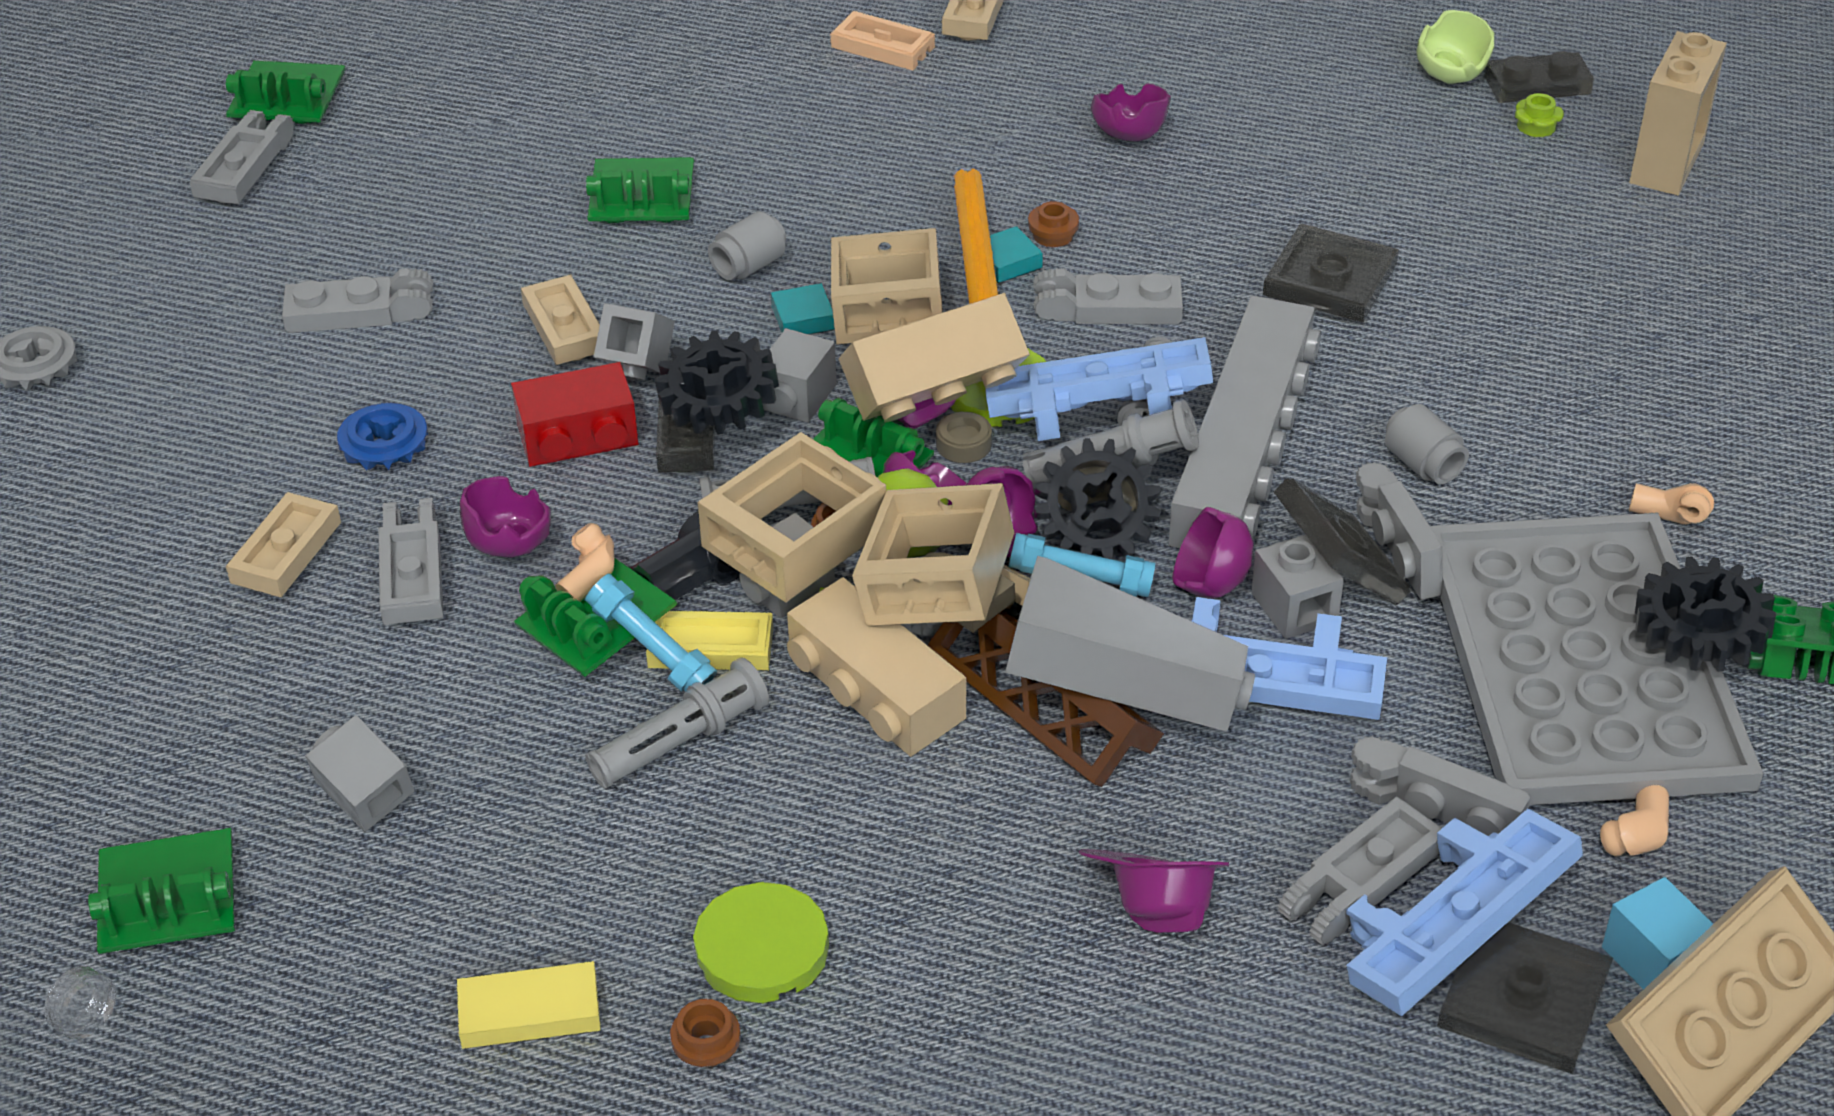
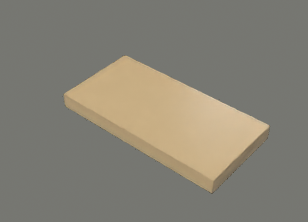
(1733, 1002)

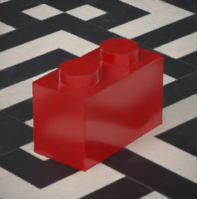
(575, 414)

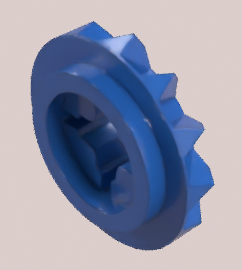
(384, 421)

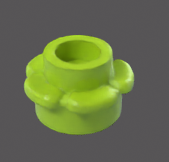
(1538, 115)

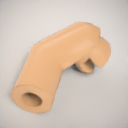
(1680, 504)
(594, 562)
(1641, 829)

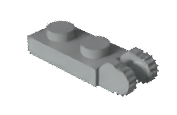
(241, 157)
(1108, 298)
(357, 301)
(1401, 527)
(410, 566)
(1434, 786)
(1367, 862)

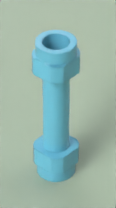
(1133, 575)
(613, 601)

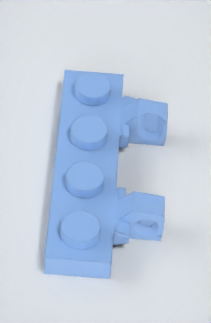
(1122, 375)
(1306, 676)
(1492, 884)

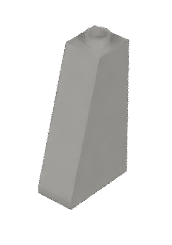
(1126, 649)

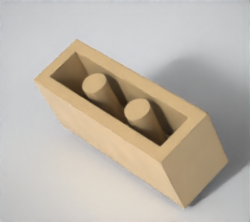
(934, 358)
(876, 669)

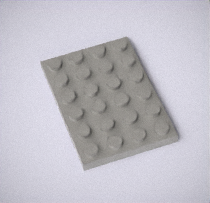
(1565, 678)

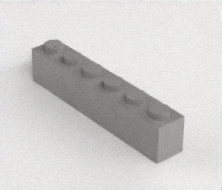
(1248, 415)

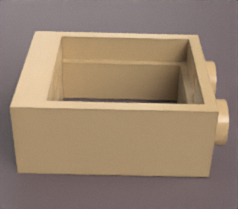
(1677, 112)
(866, 275)
(785, 567)
(934, 588)

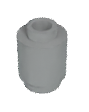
(747, 246)
(1426, 444)

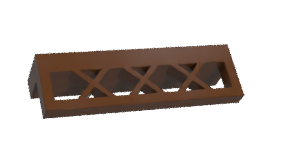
(1119, 719)

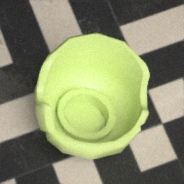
(1455, 47)

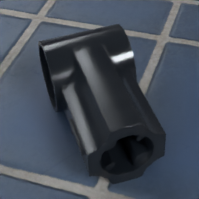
(684, 563)

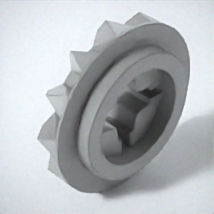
(21, 346)

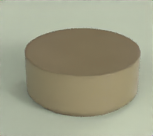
(963, 437)

